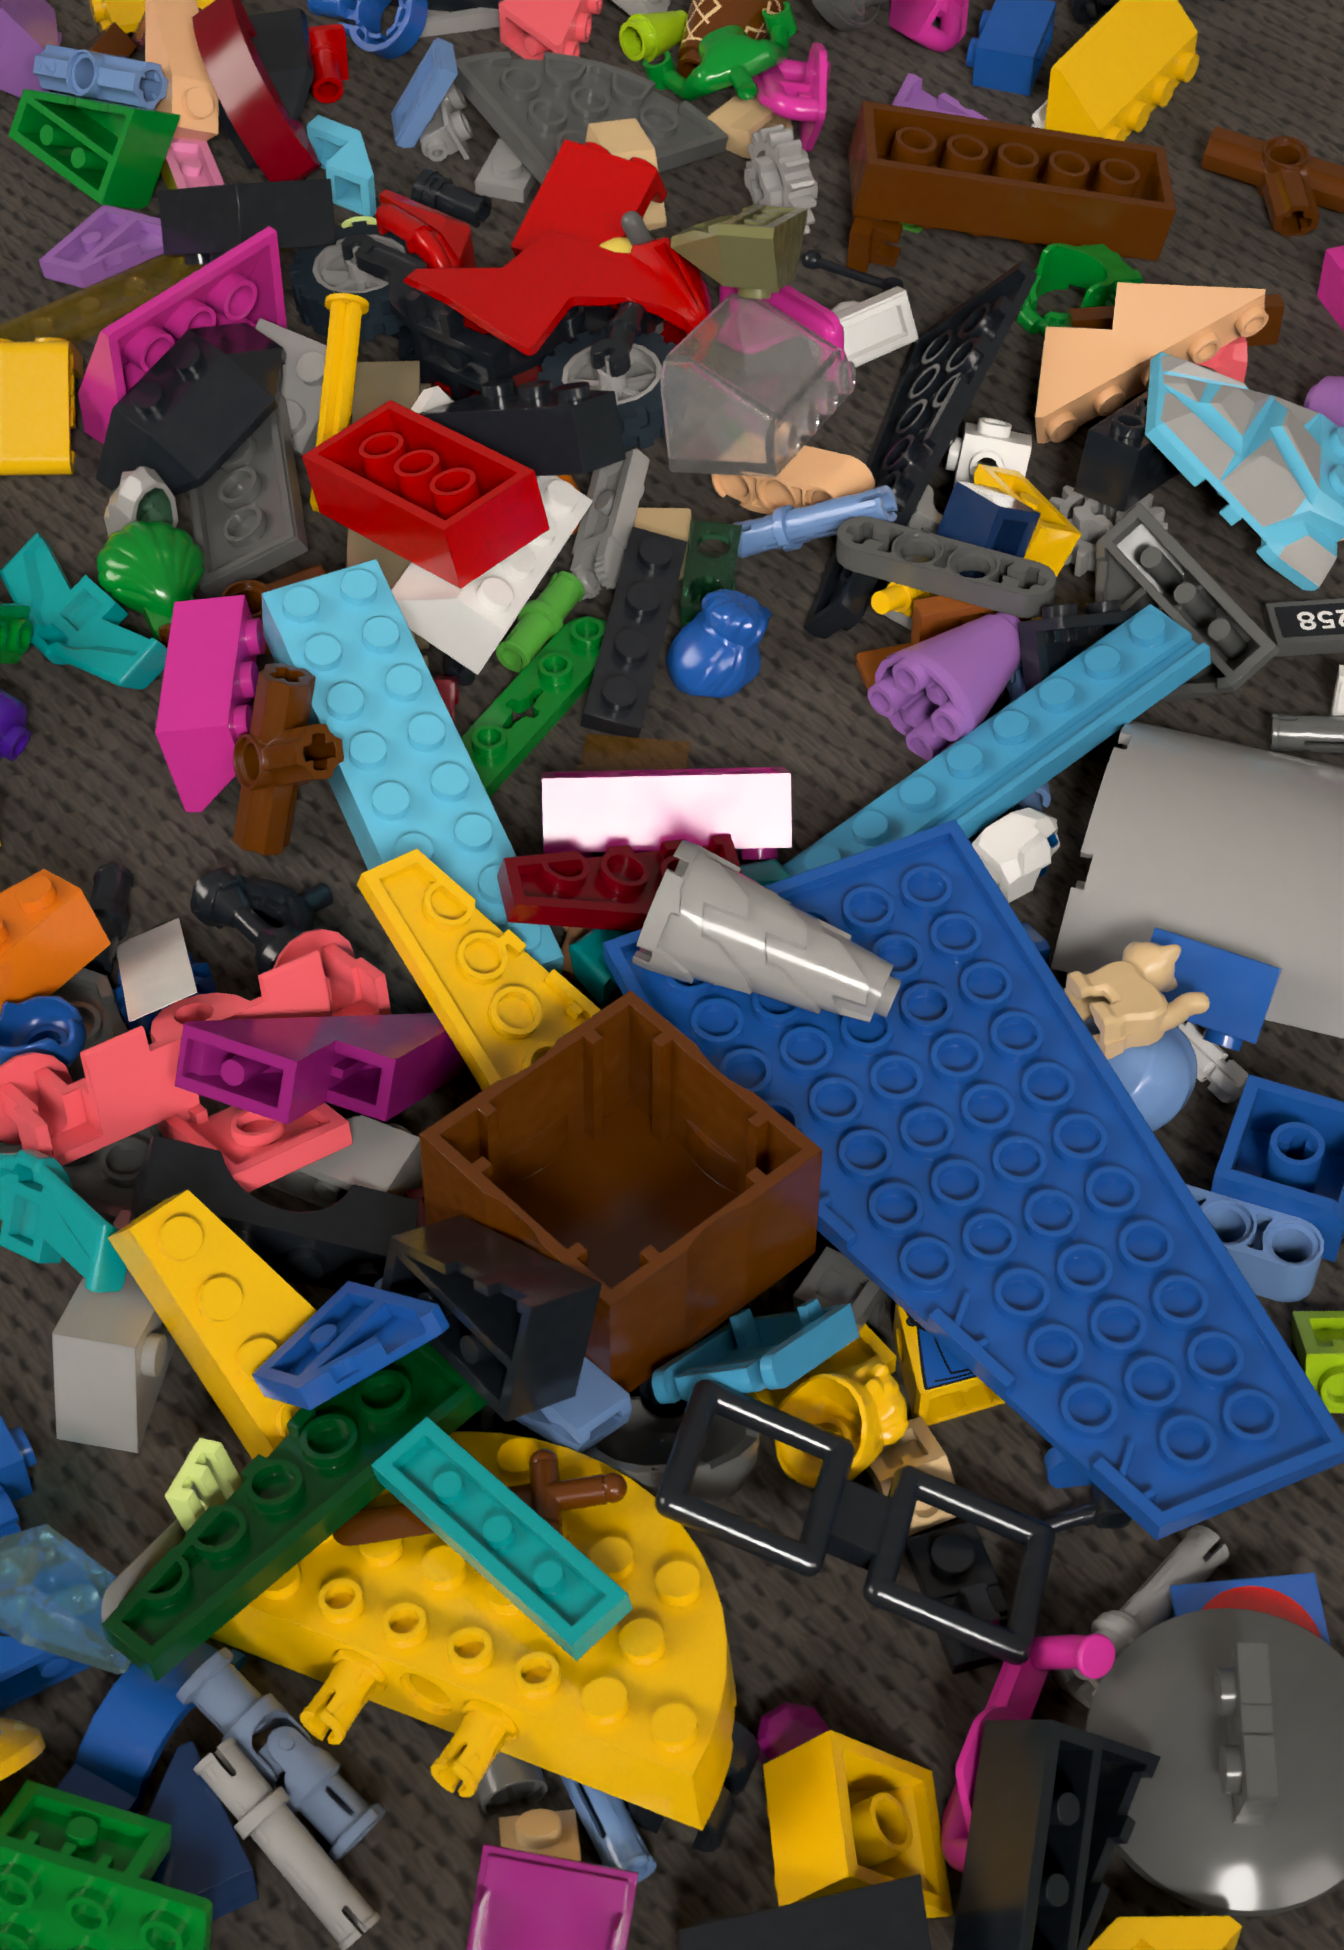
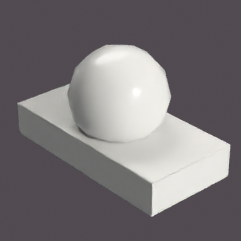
(876, 325)

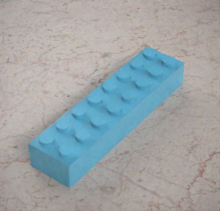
(404, 763)

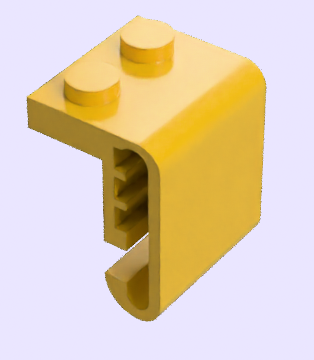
(38, 406)

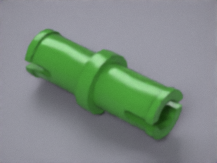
(540, 621)

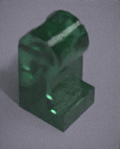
(709, 570)

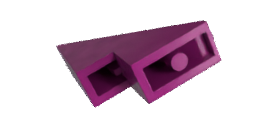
(299, 1063)

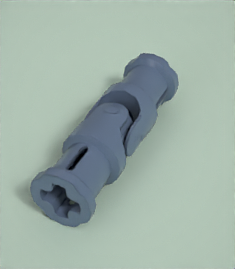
(288, 1756)

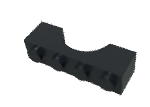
(306, 1247)

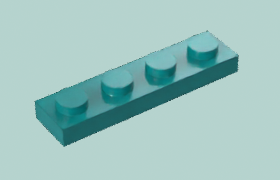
(502, 1538)

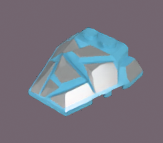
(1261, 455)

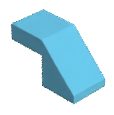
(345, 162)

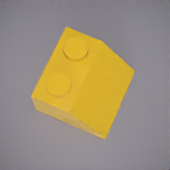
(852, 1821)

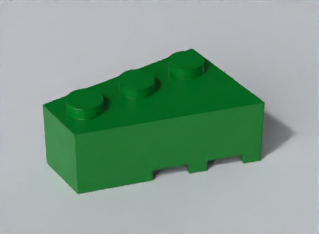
(96, 144)

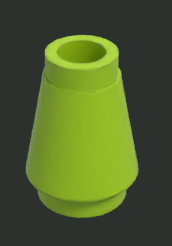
(651, 34)

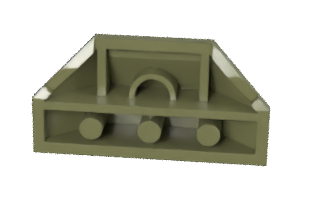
(747, 250)

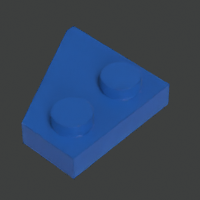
(347, 1342)

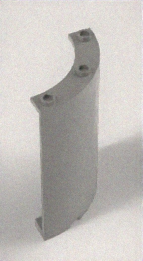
(1220, 851)

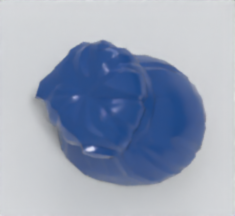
(719, 646)

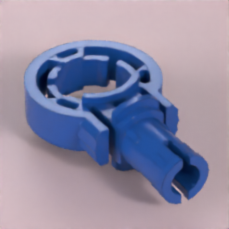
(366, 17)

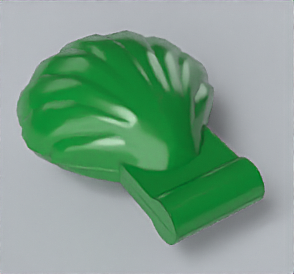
(150, 569)

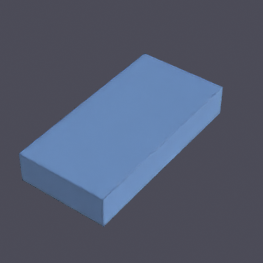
(424, 93)

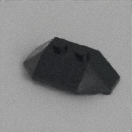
(287, 56)
(194, 406)

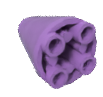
(947, 682)

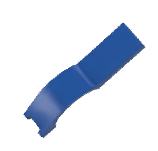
(132, 1732)

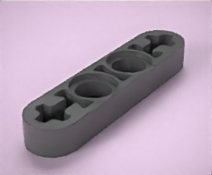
(1025, 585)

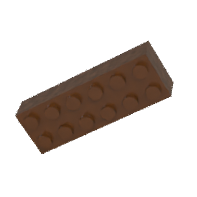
(1009, 180)

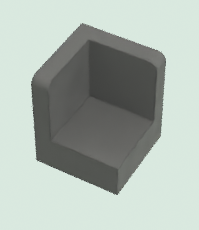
(839, 1282)

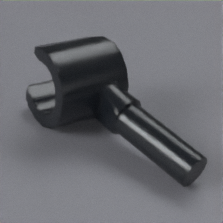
(1101, 1512)

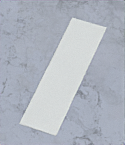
(155, 969)

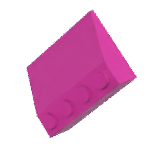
(228, 290)

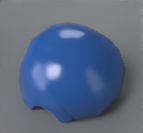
(42, 1026)

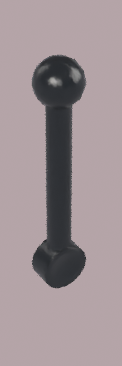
(812, 259)

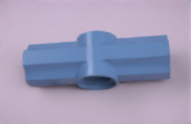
(100, 76)

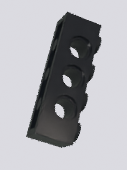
(1121, 461)

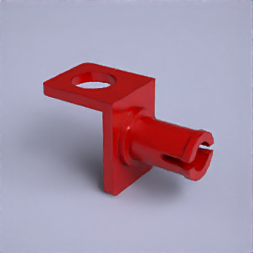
(329, 61)

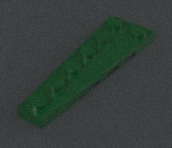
(284, 1508)

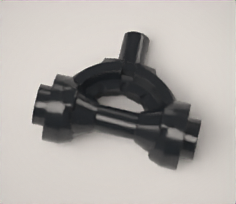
(231, 900)

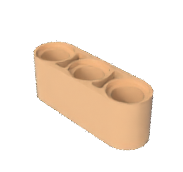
(806, 480)

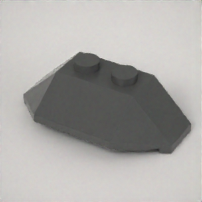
(1148, 566)

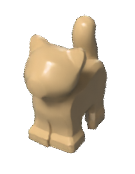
(1129, 998)

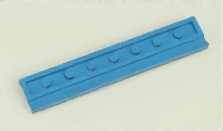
(1026, 739)

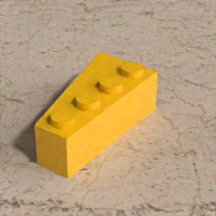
(218, 1307)

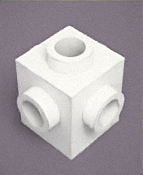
(988, 439)

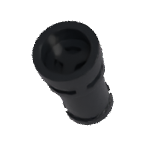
(444, 196)

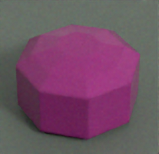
(787, 1728)

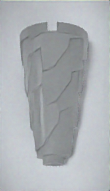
(744, 937)

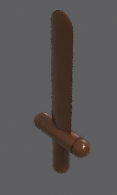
(543, 1494)

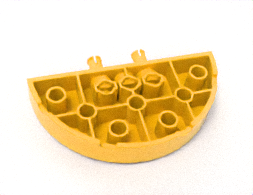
(438, 1642)

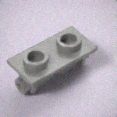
(447, 128)

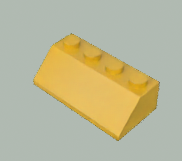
(1122, 70)

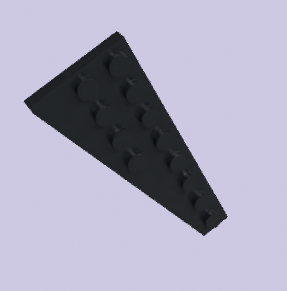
(924, 422)

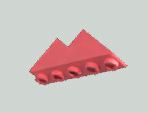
(546, 25)

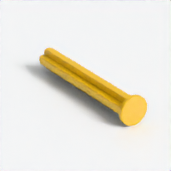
(339, 366)

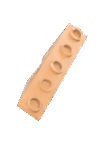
(1099, 369)

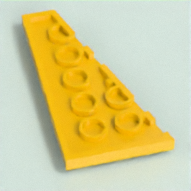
(477, 979)

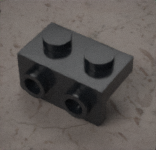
(1064, 635)

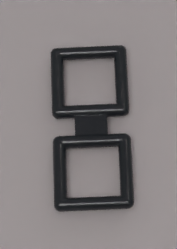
(858, 1522)

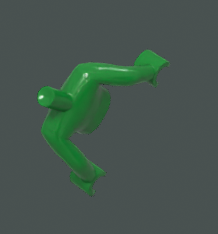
(728, 59)

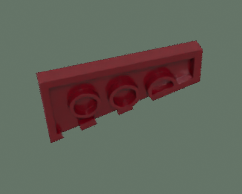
(592, 891)

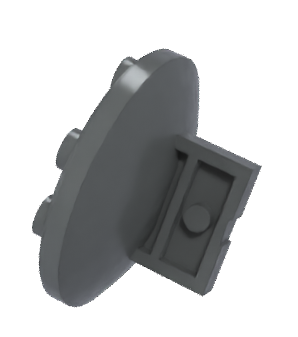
(1248, 1763)

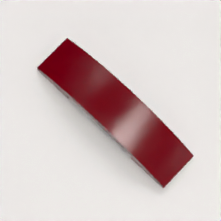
(249, 95)

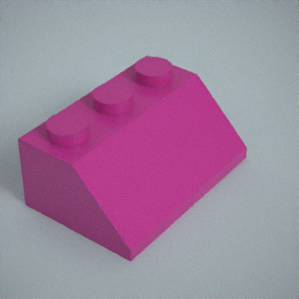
(207, 693)

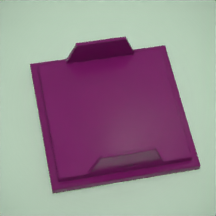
(549, 1903)

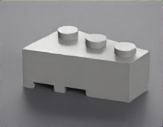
(109, 1364)

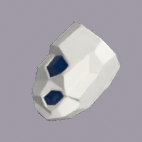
(1018, 850)

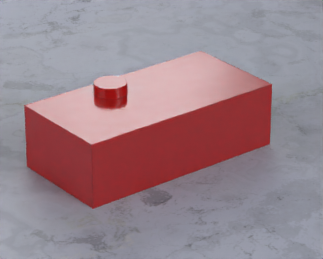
(426, 493)

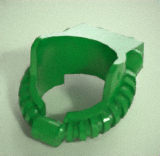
(1082, 266)

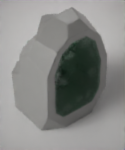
(142, 498)

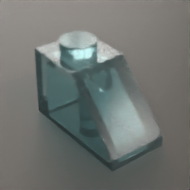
(55, 1598)

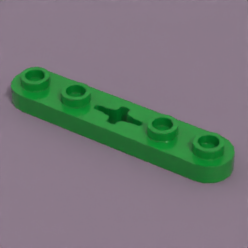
(555, 680)

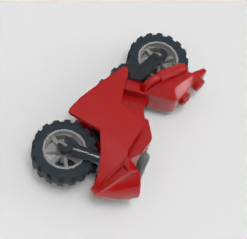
(547, 315)

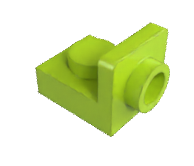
(1320, 1350)

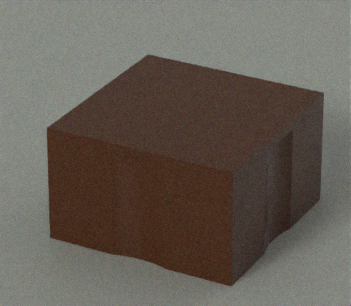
(636, 1173)

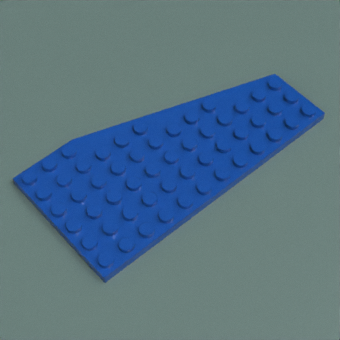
(1015, 1189)

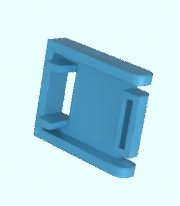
(759, 1351)

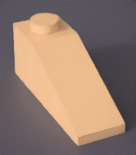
(173, 45)

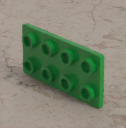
(82, 1877)

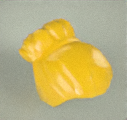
(854, 1403)

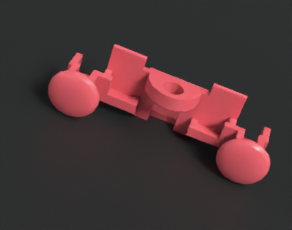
(134, 1082)

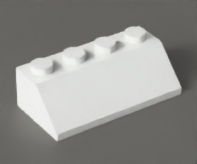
(476, 617)

